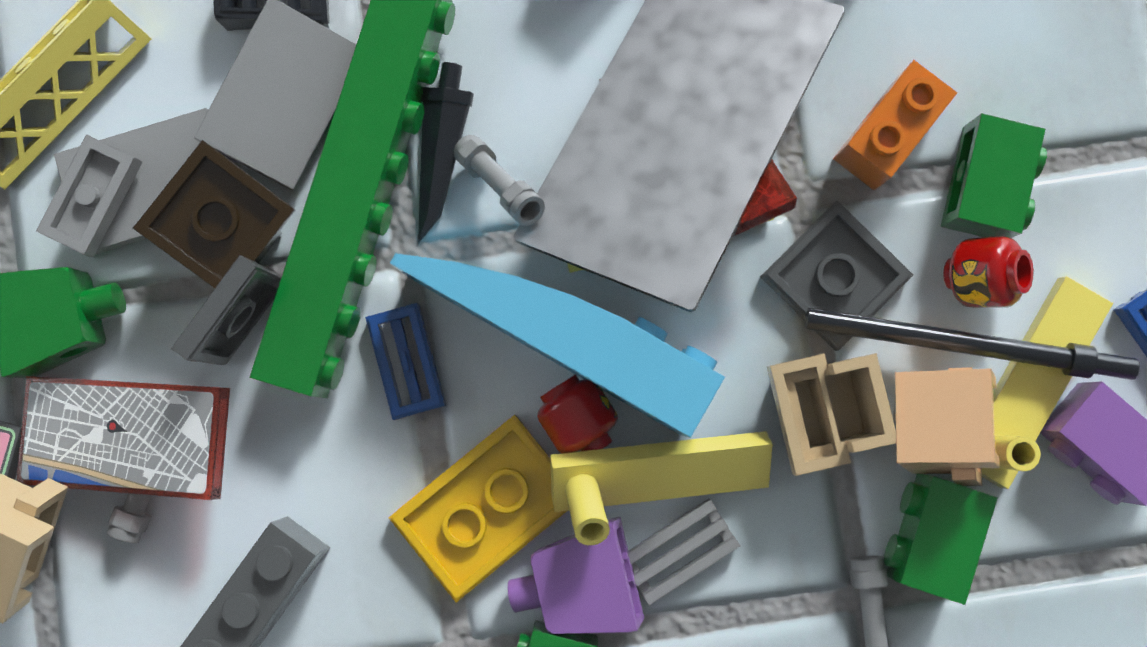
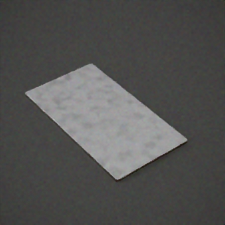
(679, 140)

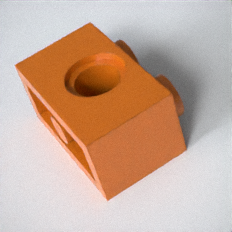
(895, 125)

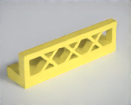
(45, 60)

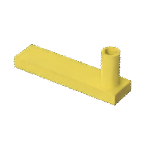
(1030, 391)
(653, 472)

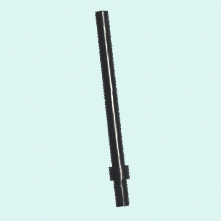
(1073, 359)

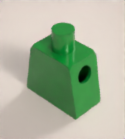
(52, 318)

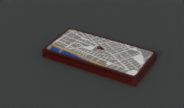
(124, 436)

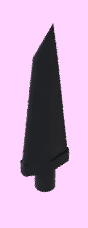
(442, 128)

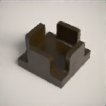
(213, 216)

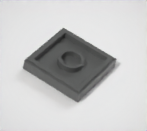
(837, 270)
(229, 313)

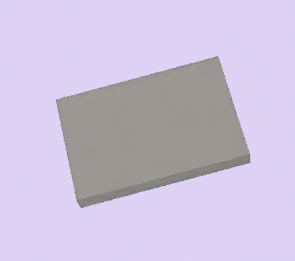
(278, 94)
(163, 151)

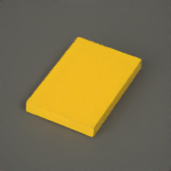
(481, 509)

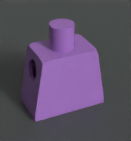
(582, 586)

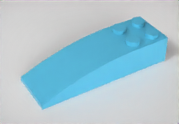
(584, 339)

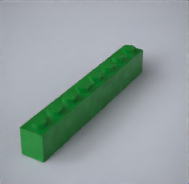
(352, 195)

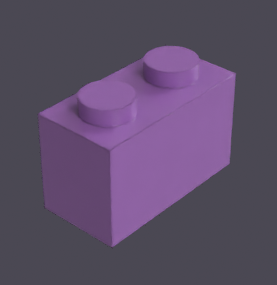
(1104, 439)

